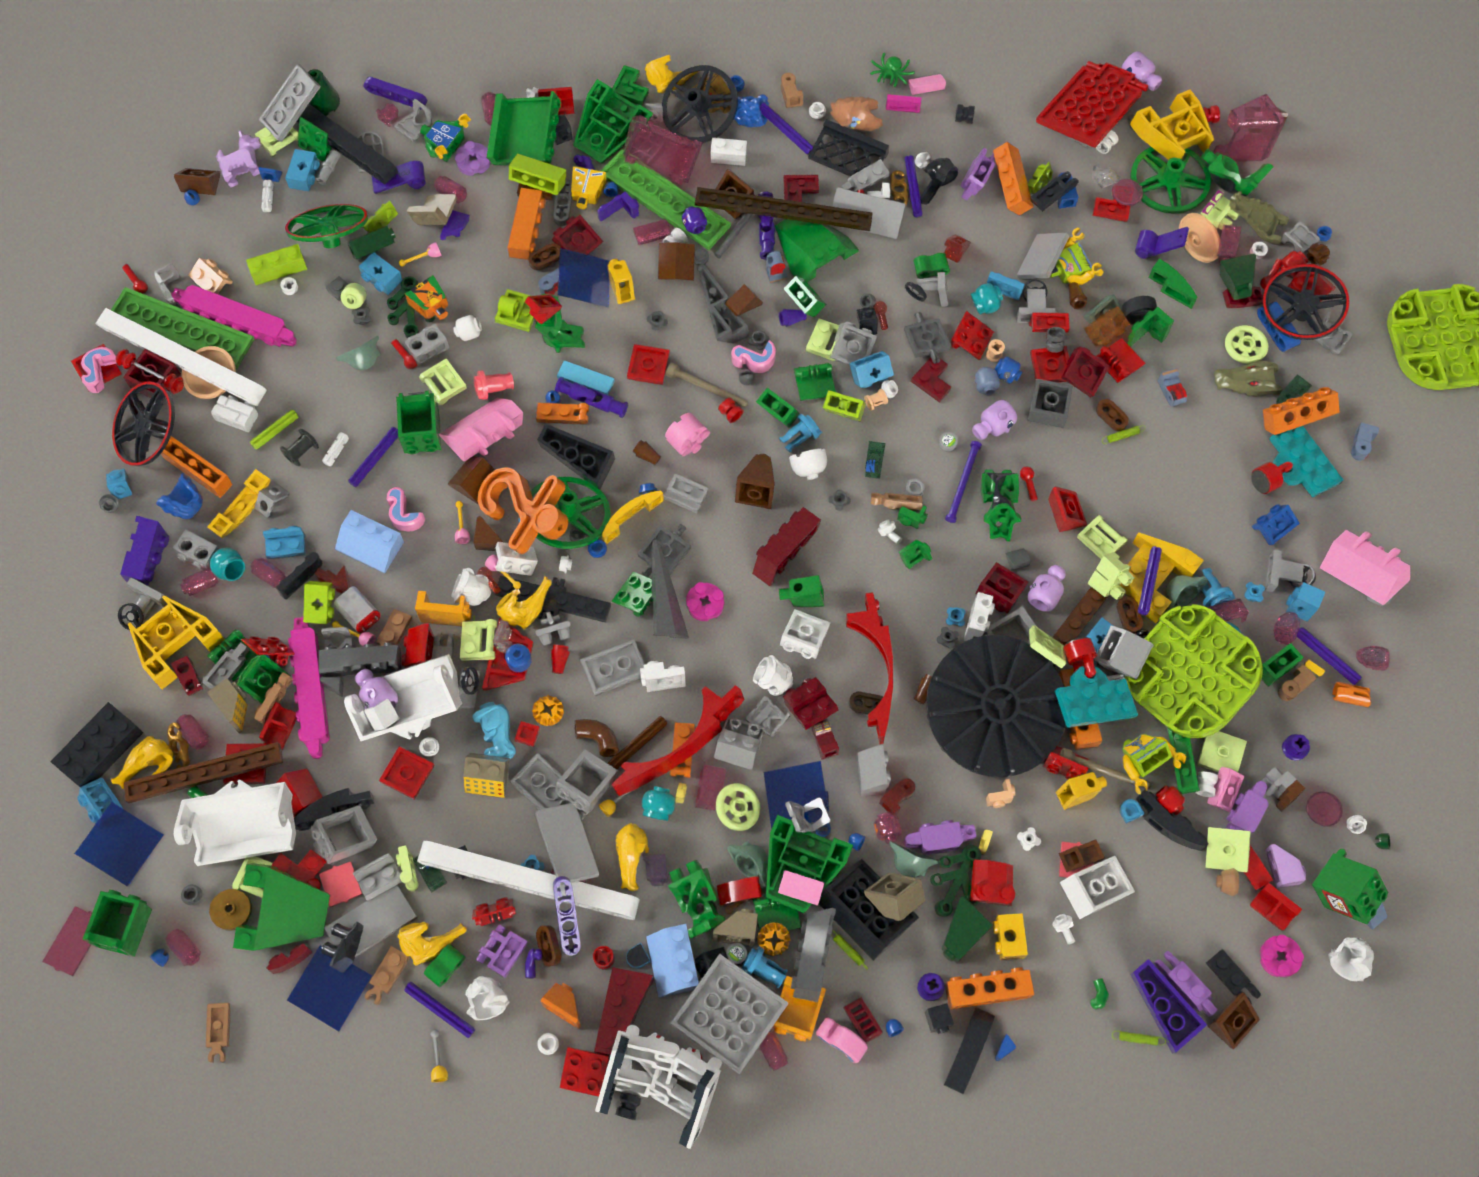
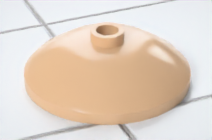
(1202, 237)
(200, 387)

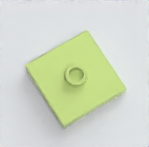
(1047, 646)
(1221, 751)
(1228, 849)

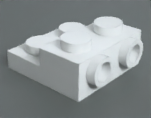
(978, 616)
(804, 634)
(658, 678)

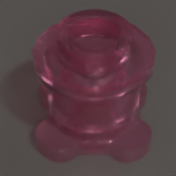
(387, 114)

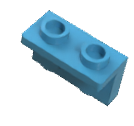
(1008, 287)
(284, 542)
(96, 798)

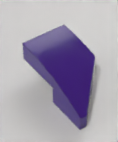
(455, 224)

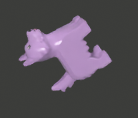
(241, 160)

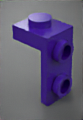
(619, 201)

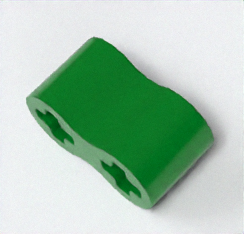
(931, 265)
(444, 965)

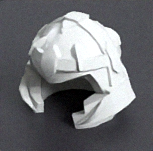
(472, 586)
(773, 675)
(1352, 959)
(485, 998)

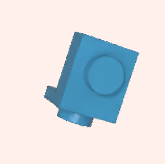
(118, 483)

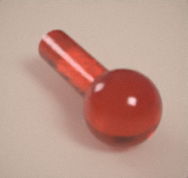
(880, 309)
(488, 573)

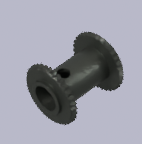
(299, 447)

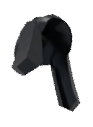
(944, 173)

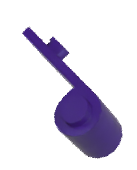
(409, 173)
(1151, 244)

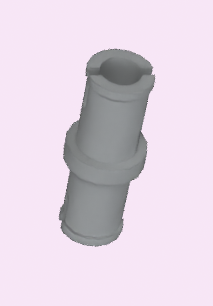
(328, 167)

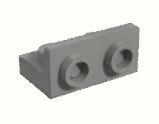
(378, 876)

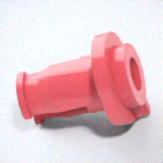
(488, 384)

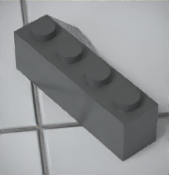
(353, 660)
(813, 955)

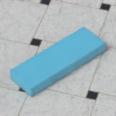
(586, 377)

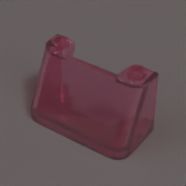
(1255, 130)
(660, 150)

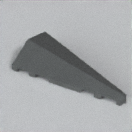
(726, 325)
(666, 609)

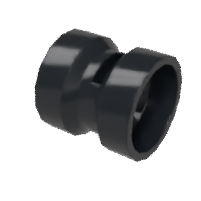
(964, 113)
(628, 1106)

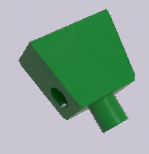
(804, 592)

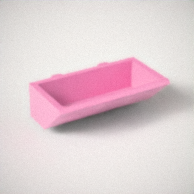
(483, 428)
(1366, 566)

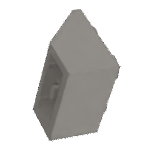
(1123, 652)
(739, 742)
(872, 771)

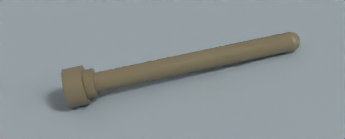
(674, 371)
(1068, 754)

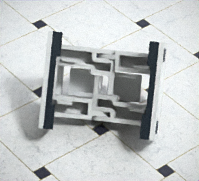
(656, 1057)

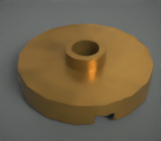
(239, 914)

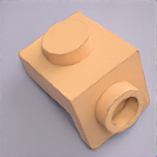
(999, 799)

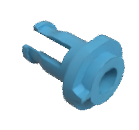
(805, 427)
(1216, 593)
(763, 967)

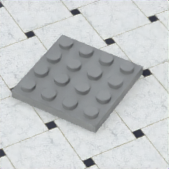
(729, 1013)

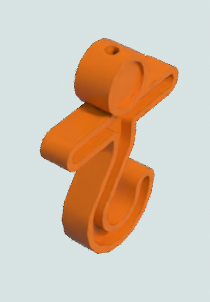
(536, 514)

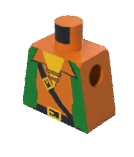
(428, 299)

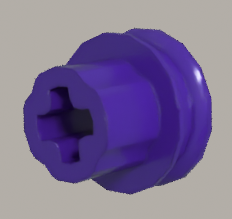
(1292, 750)
(923, 988)

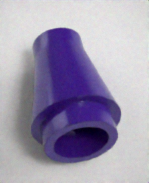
(790, 316)

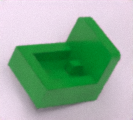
(910, 518)
(915, 553)

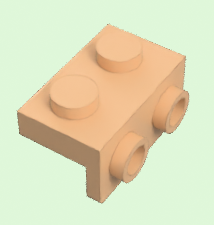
(209, 276)

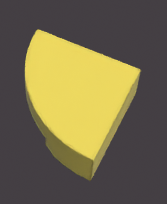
(681, 792)
(984, 842)

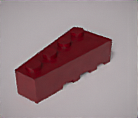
(785, 545)
(622, 1002)

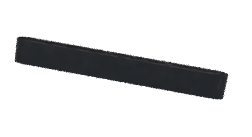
(351, 146)

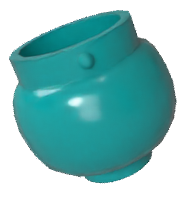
(987, 298)
(227, 564)
(658, 803)

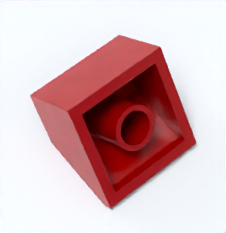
(418, 645)

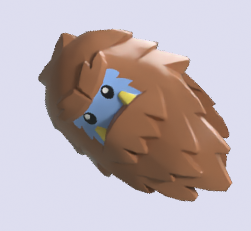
(856, 113)

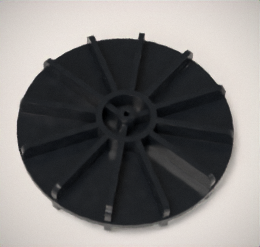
(995, 706)

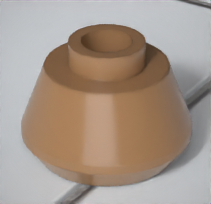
(1228, 881)

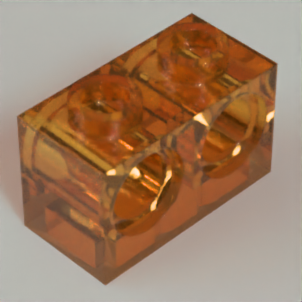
(1106, 325)

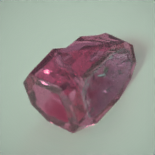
(1286, 628)
(1374, 657)

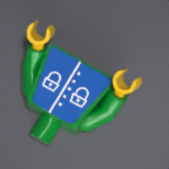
(444, 137)

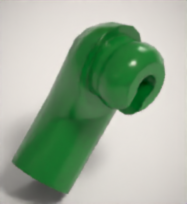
(1101, 996)

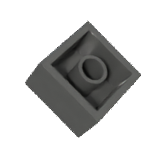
(1050, 403)

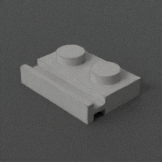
(686, 493)

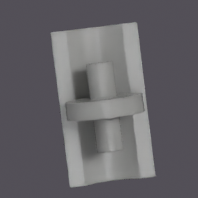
(562, 628)

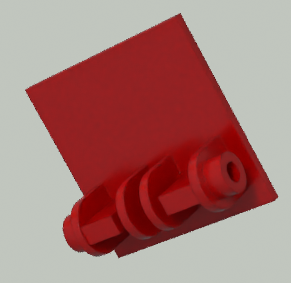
(972, 335)
(1121, 359)
(272, 647)
(502, 905)
(584, 1071)

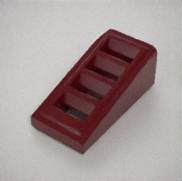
(873, 1023)

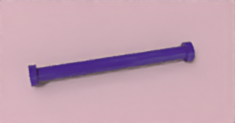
(975, 446)

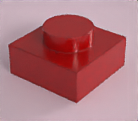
(527, 733)

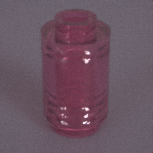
(488, 103)
(447, 186)
(267, 572)
(199, 582)
(192, 731)
(183, 947)
(773, 1052)

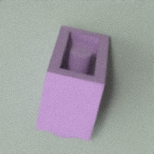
(1285, 867)

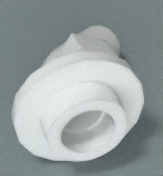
(923, 160)
(887, 528)
(1063, 924)

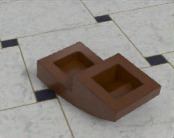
(1081, 856)

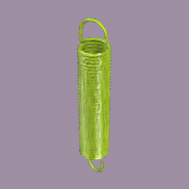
(1123, 434)
(848, 949)
(1138, 1038)

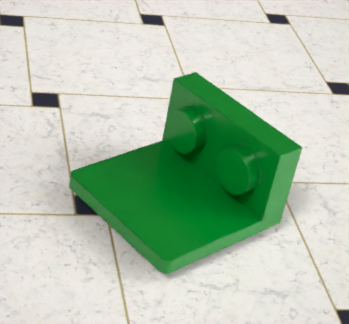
(1155, 323)

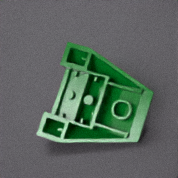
(605, 122)
(811, 246)
(803, 855)

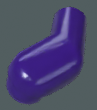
(583, 161)
(530, 965)

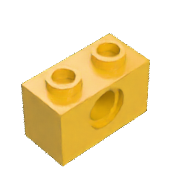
(1015, 925)

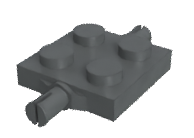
(927, 338)
(672, 546)

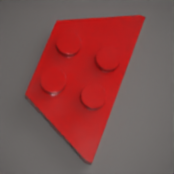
(498, 672)

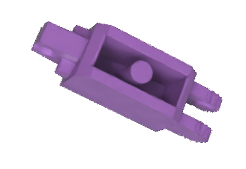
(977, 174)
(1249, 809)
(940, 838)
(1187, 984)

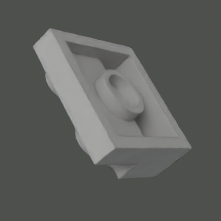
(852, 343)

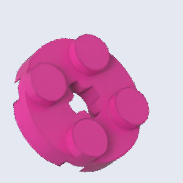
(703, 591)
(1292, 955)

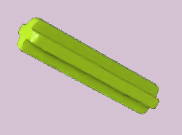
(274, 429)

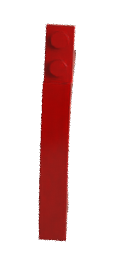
(871, 626)
(714, 712)

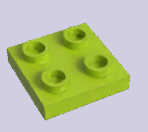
(514, 311)

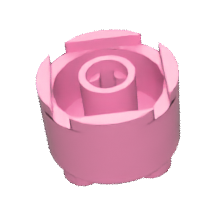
(687, 434)

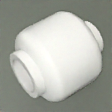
(467, 327)

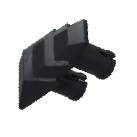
(345, 953)

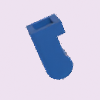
(1069, 199)

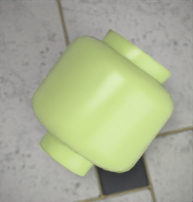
(353, 296)

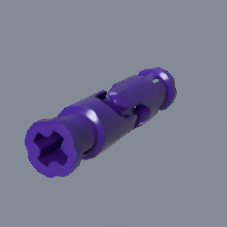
(766, 238)
(581, 393)

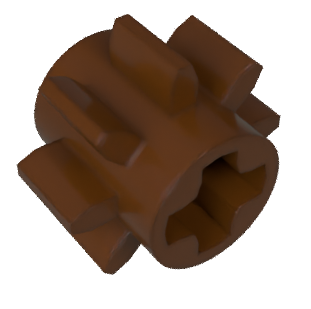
(1318, 254)

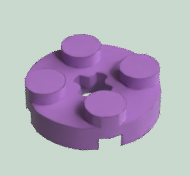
(470, 150)

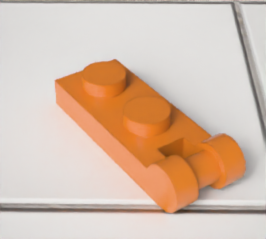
(562, 413)
(681, 733)

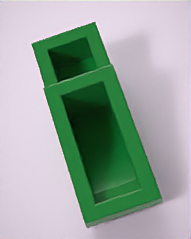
(1173, 283)

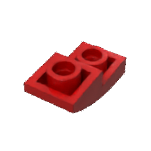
(1257, 873)
(739, 890)

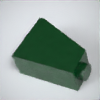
(371, 242)
(1239, 275)
(964, 930)

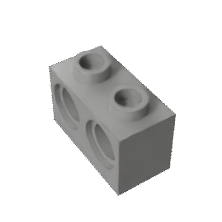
(429, 347)
(199, 548)

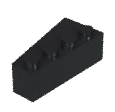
(579, 455)

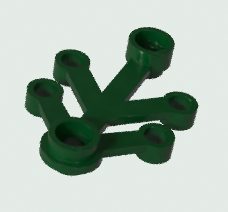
(411, 326)
(960, 878)

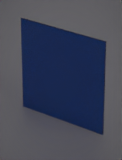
(583, 278)
(795, 784)
(119, 844)
(328, 992)

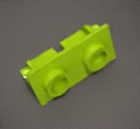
(1040, 178)
(382, 217)

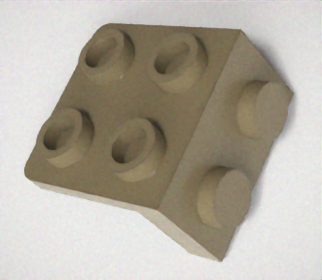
(434, 211)

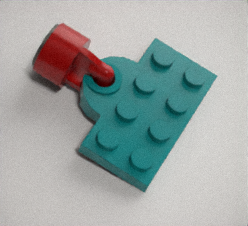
(1296, 463)
(1091, 694)

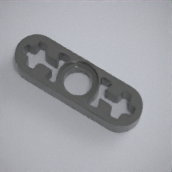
(565, 208)

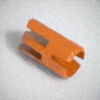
(1351, 694)

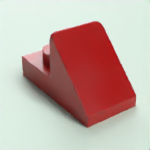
(542, 307)

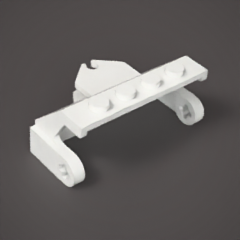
(422, 693)
(237, 822)

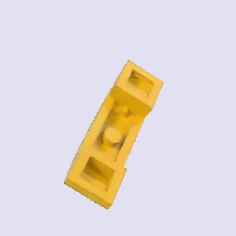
(647, 500)
(241, 507)

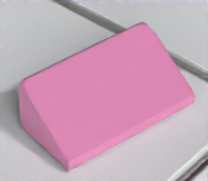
(927, 84)
(1226, 789)
(801, 887)

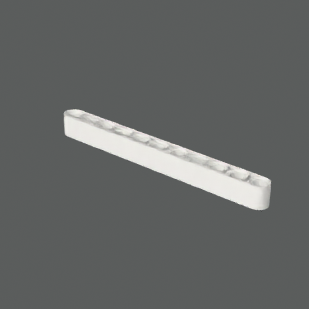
(181, 357)
(525, 879)

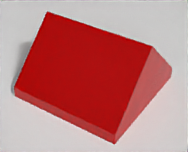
(1066, 509)
(303, 789)

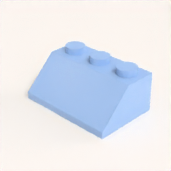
(368, 541)
(672, 961)

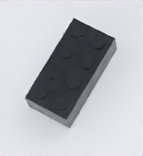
(97, 746)

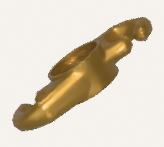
(895, 182)
(173, 739)

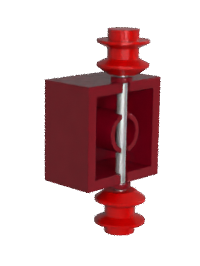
(150, 368)

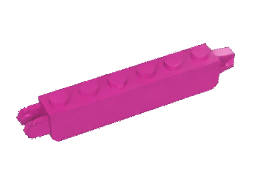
(235, 315)
(310, 690)

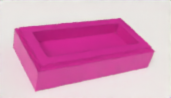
(903, 103)

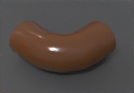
(598, 732)

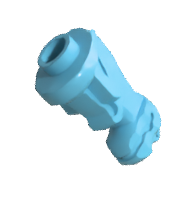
(496, 726)

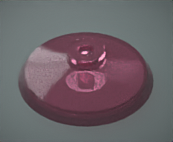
(1127, 192)
(1324, 808)

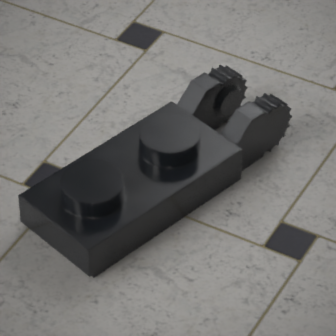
(1053, 191)
(299, 576)
(1231, 974)

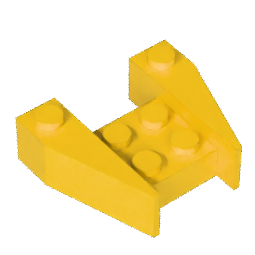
(1176, 131)
(1172, 559)
(166, 634)

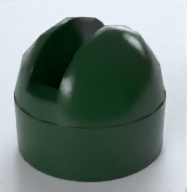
(1384, 841)

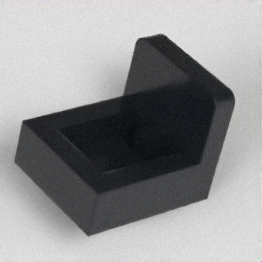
(868, 319)

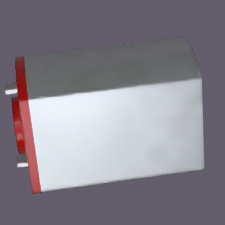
(357, 610)

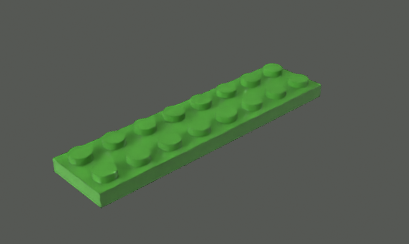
(663, 198)
(181, 325)

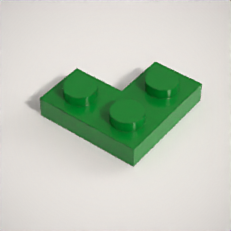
(626, 86)

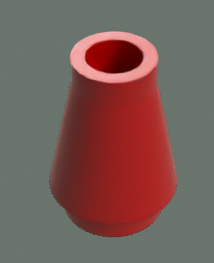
(559, 657)

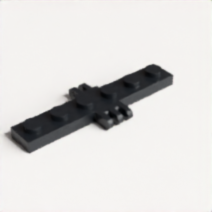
(559, 600)

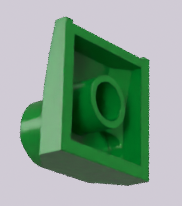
(259, 677)

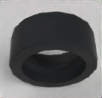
(1137, 307)

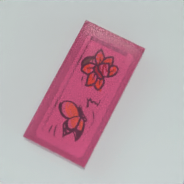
(652, 232)

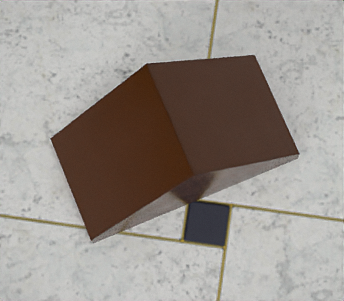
(743, 301)
(484, 536)

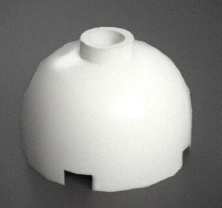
(809, 463)

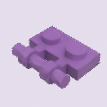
(506, 955)

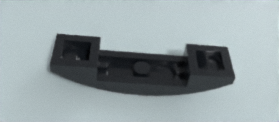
(969, 1050)

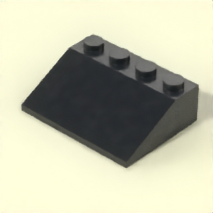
(859, 915)

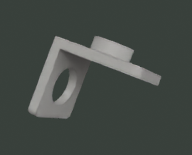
(656, 109)
(270, 496)

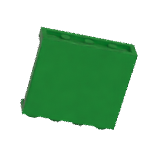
(523, 128)

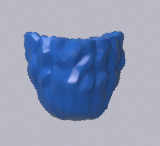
(749, 112)
(183, 500)

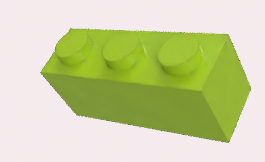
(537, 174)
(276, 264)

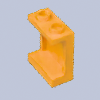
(442, 613)
(799, 1015)

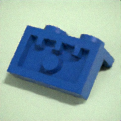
(1276, 523)

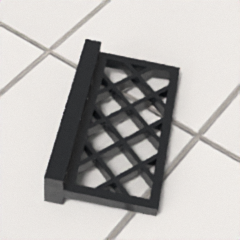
(852, 138)

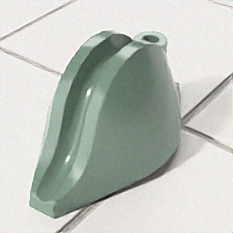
(363, 356)
(1184, 589)
(750, 861)
(910, 862)

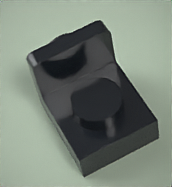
(707, 958)

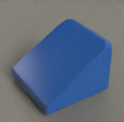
(270, 174)
(1005, 1048)

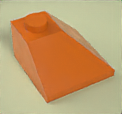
(562, 1003)

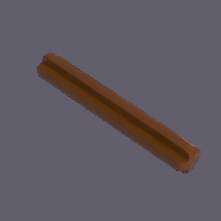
(637, 743)

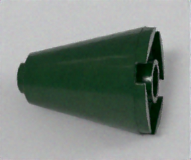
(326, 97)

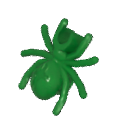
(891, 70)

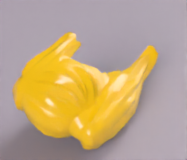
(660, 76)
(523, 612)
(145, 754)
(629, 845)
(423, 948)

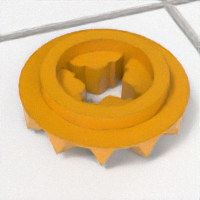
(545, 718)
(767, 932)

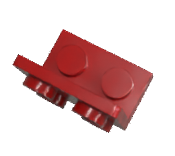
(1058, 764)

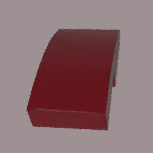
(1254, 300)
(282, 963)

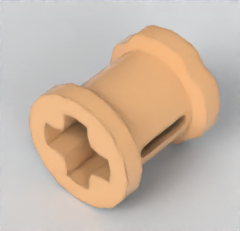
(996, 349)
(876, 399)

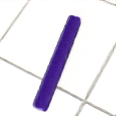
(784, 127)
(913, 186)
(373, 457)
(1149, 581)
(1330, 657)
(439, 1009)

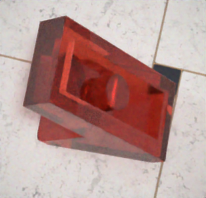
(956, 247)
(340, 581)

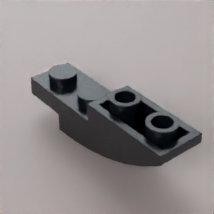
(331, 804)
(1176, 829)

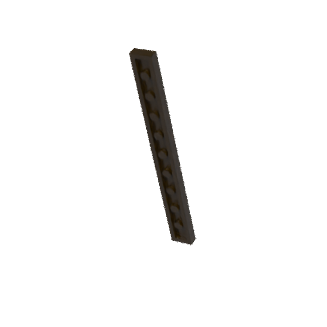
(783, 209)

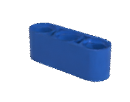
(1282, 341)

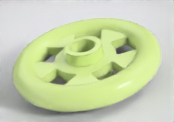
(1239, 332)
(749, 796)

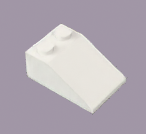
(1097, 887)

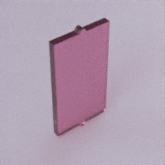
(68, 946)

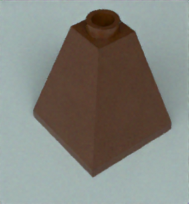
(756, 483)

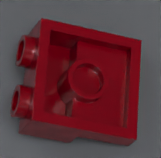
(577, 236)
(1085, 371)
(1003, 586)
(810, 703)

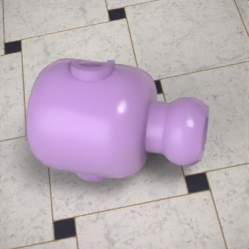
(1143, 68)
(995, 420)
(1047, 589)
(374, 689)

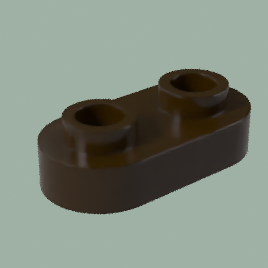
(868, 701)

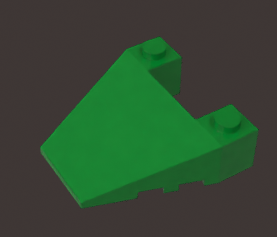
(288, 910)

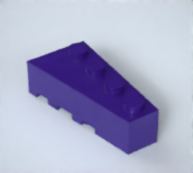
(1169, 1009)

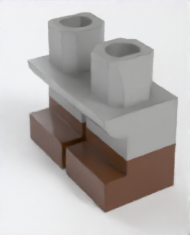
(1283, 787)

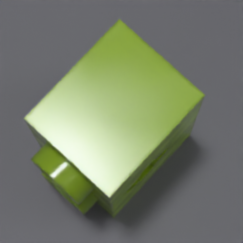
(844, 406)
(312, 610)

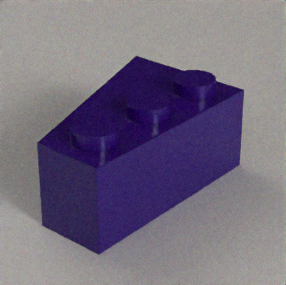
(145, 551)

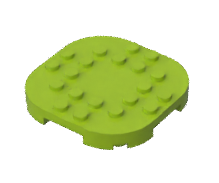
(1437, 336)
(1196, 672)

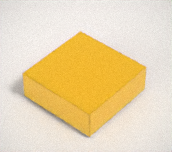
(1314, 668)

